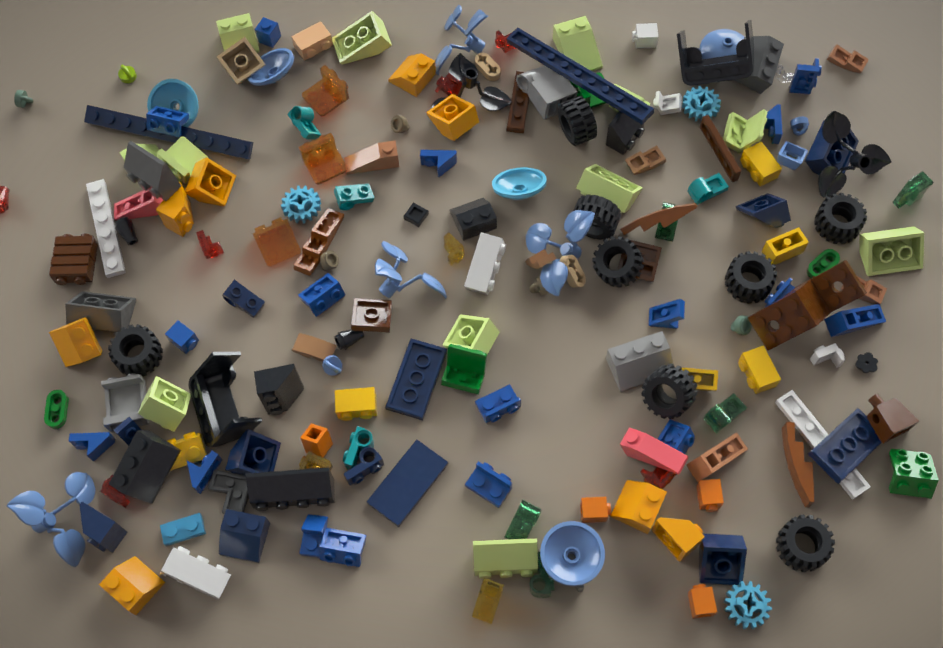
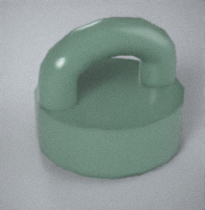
(22, 98)
(741, 325)

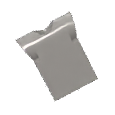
(546, 89)

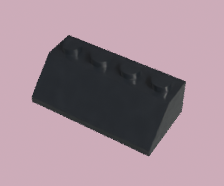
(290, 488)

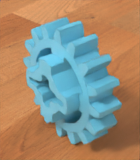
(693, 100)
(301, 204)
(757, 606)

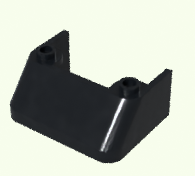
(717, 69)
(215, 402)

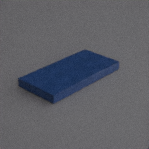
(416, 379)
(846, 446)
(407, 483)

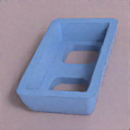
(793, 150)

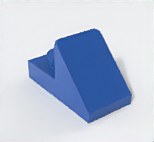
(774, 124)
(441, 158)
(667, 314)
(95, 442)
(201, 475)
(313, 531)

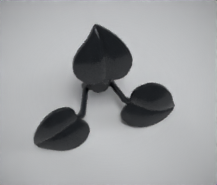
(464, 70)
(868, 161)

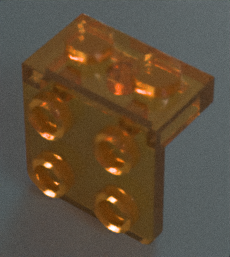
(327, 92)
(322, 159)
(276, 241)

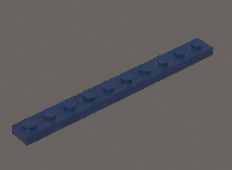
(581, 76)
(199, 138)

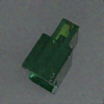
(913, 190)

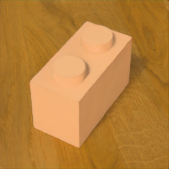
(312, 41)

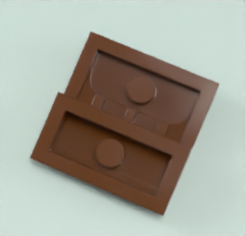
(650, 256)

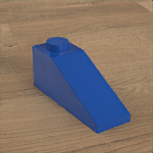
(854, 320)

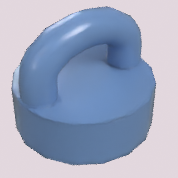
(799, 123)
(332, 365)

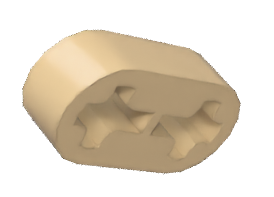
(485, 68)
(575, 276)

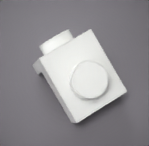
(667, 104)
(830, 352)

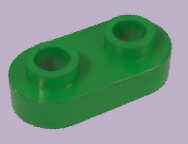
(821, 264)
(55, 410)

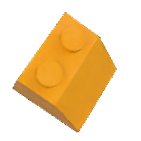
(414, 74)
(453, 116)
(210, 183)
(177, 212)
(76, 342)
(638, 505)
(678, 536)
(132, 584)

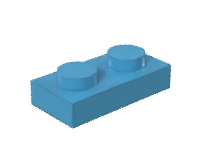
(182, 529)

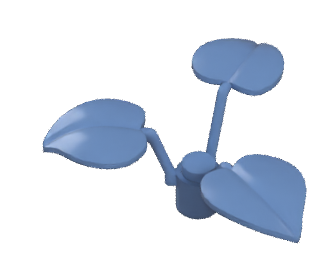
(473, 43)
(577, 225)
(393, 279)
(29, 509)

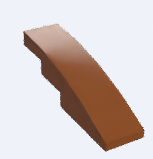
(665, 216)
(319, 242)
(799, 470)

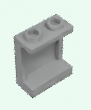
(124, 400)

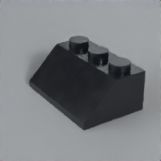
(278, 388)
(144, 466)

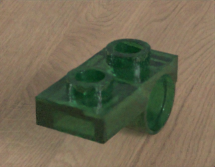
(668, 232)
(724, 413)
(523, 521)
(544, 578)

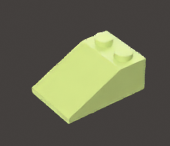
(362, 39)
(577, 42)

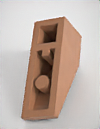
(373, 158)
(716, 457)

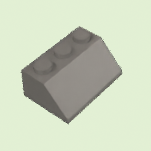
(638, 359)

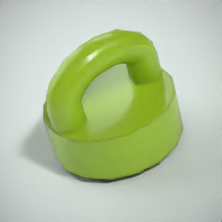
(127, 74)

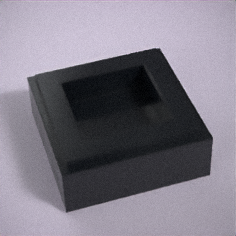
(416, 214)

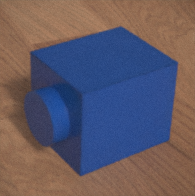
(268, 32)
(182, 337)

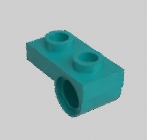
(302, 119)
(703, 190)
(350, 195)
(351, 457)

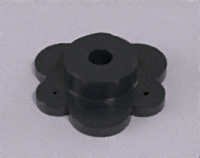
(866, 358)

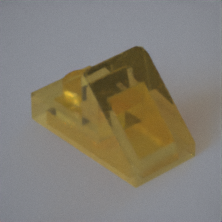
(488, 600)

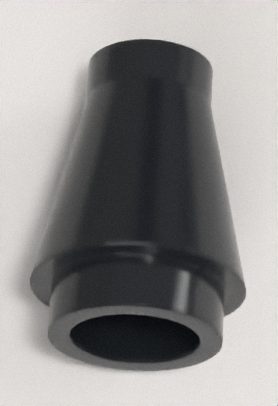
(126, 230)
(347, 338)

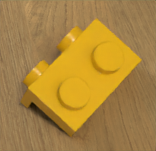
(191, 449)

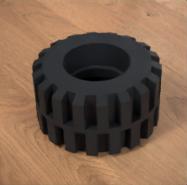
(577, 121)
(843, 206)
(606, 215)
(608, 251)
(752, 264)
(126, 340)
(660, 401)
(813, 529)

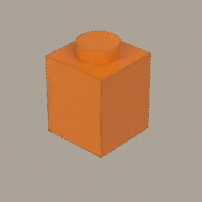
(316, 440)
(710, 495)
(594, 509)
(702, 601)

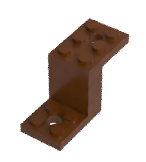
(807, 305)

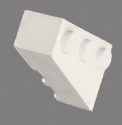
(485, 263)
(196, 572)

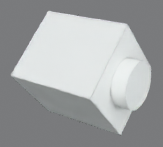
(645, 35)

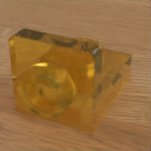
(453, 247)
(315, 461)

